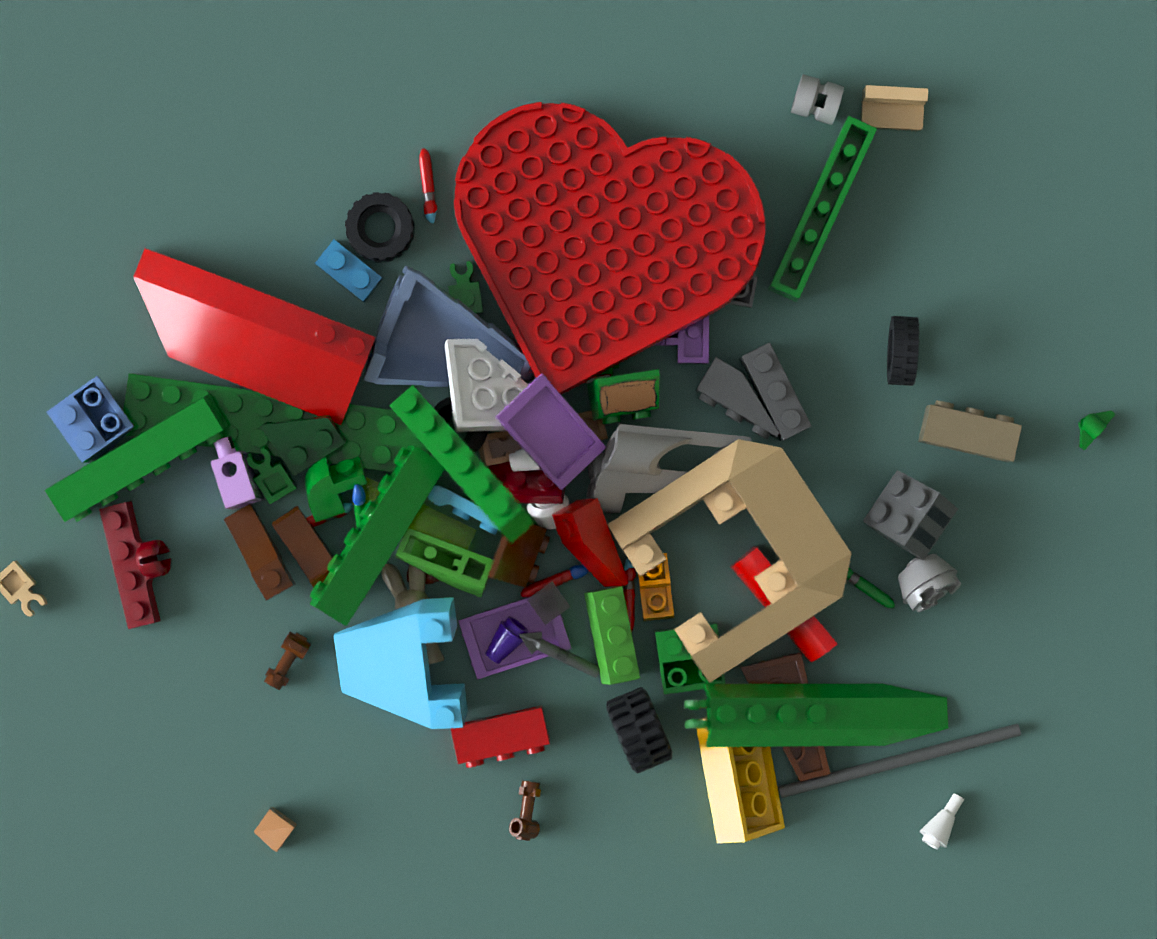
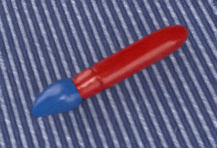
(558, 579)

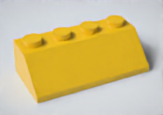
(741, 791)

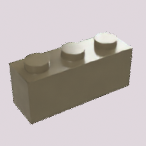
(970, 431)

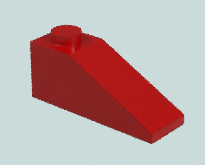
(590, 541)

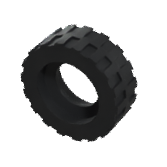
(356, 227)
(902, 350)

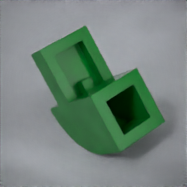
(327, 482)

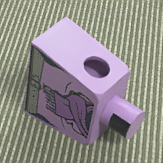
(240, 488)

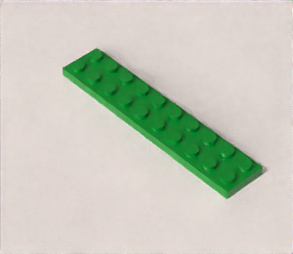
(370, 431)

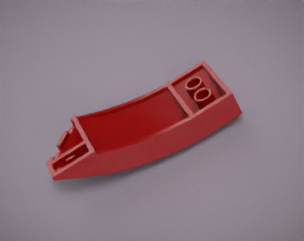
(252, 337)

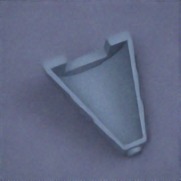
(414, 334)

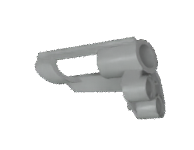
(633, 459)

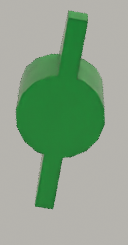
(1092, 426)

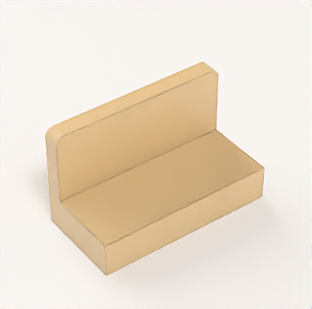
(894, 107)

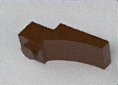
(304, 544)
(259, 552)

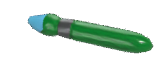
(869, 589)

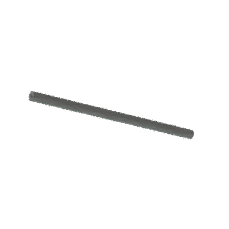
(900, 760)

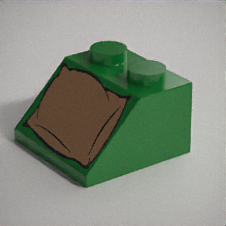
(624, 396)

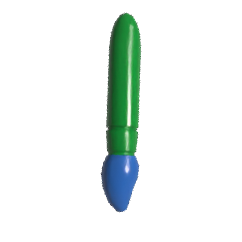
(358, 499)

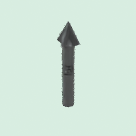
(535, 642)

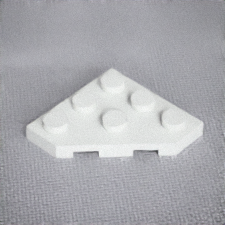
(479, 385)

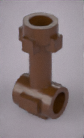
(295, 647)
(524, 827)

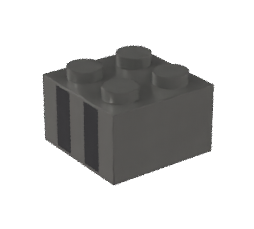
(910, 514)

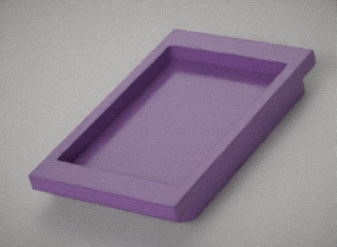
(550, 432)
(481, 628)

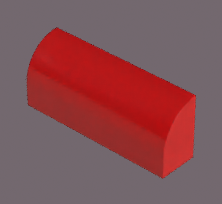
(810, 635)

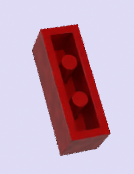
(501, 736)

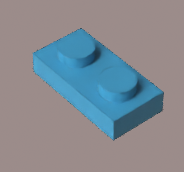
(349, 270)

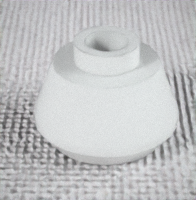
(543, 512)

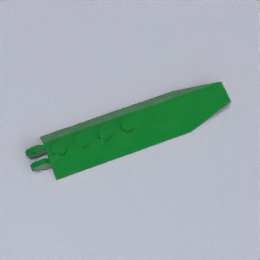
(816, 714)

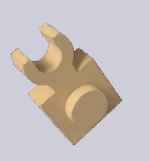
(17, 585)

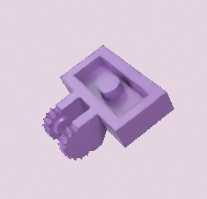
(691, 343)

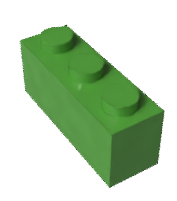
(612, 635)

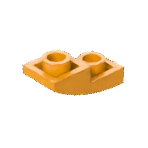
(656, 593)

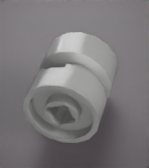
(807, 95)

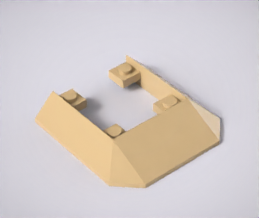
(808, 545)

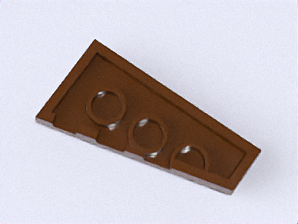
(806, 761)

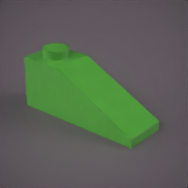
(445, 561)

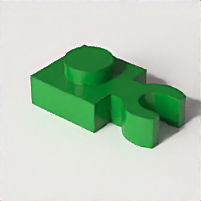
(465, 291)
(272, 478)

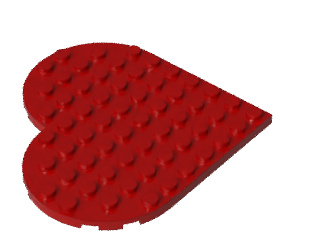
(599, 240)

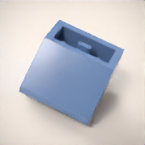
(91, 420)

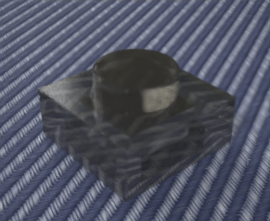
(548, 603)

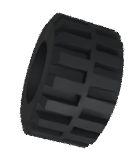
(639, 730)

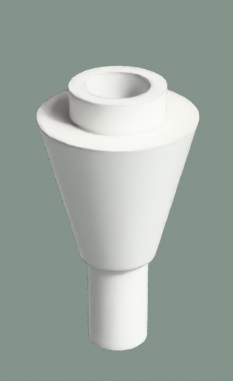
(939, 828)

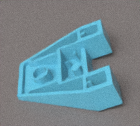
(389, 666)

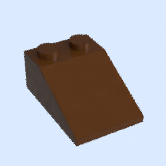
(516, 560)

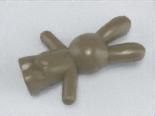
(403, 597)

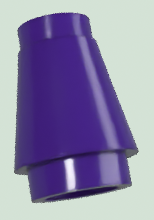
(505, 639)

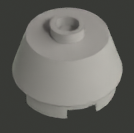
(927, 582)

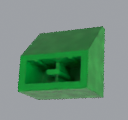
(677, 666)

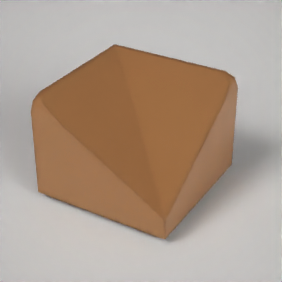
(275, 828)

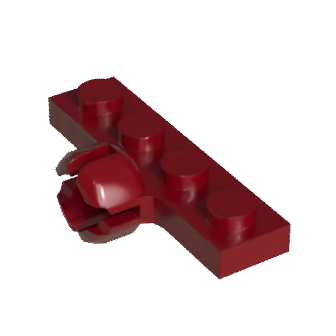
(134, 563)

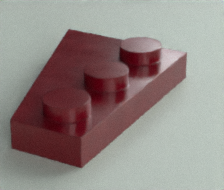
(527, 486)

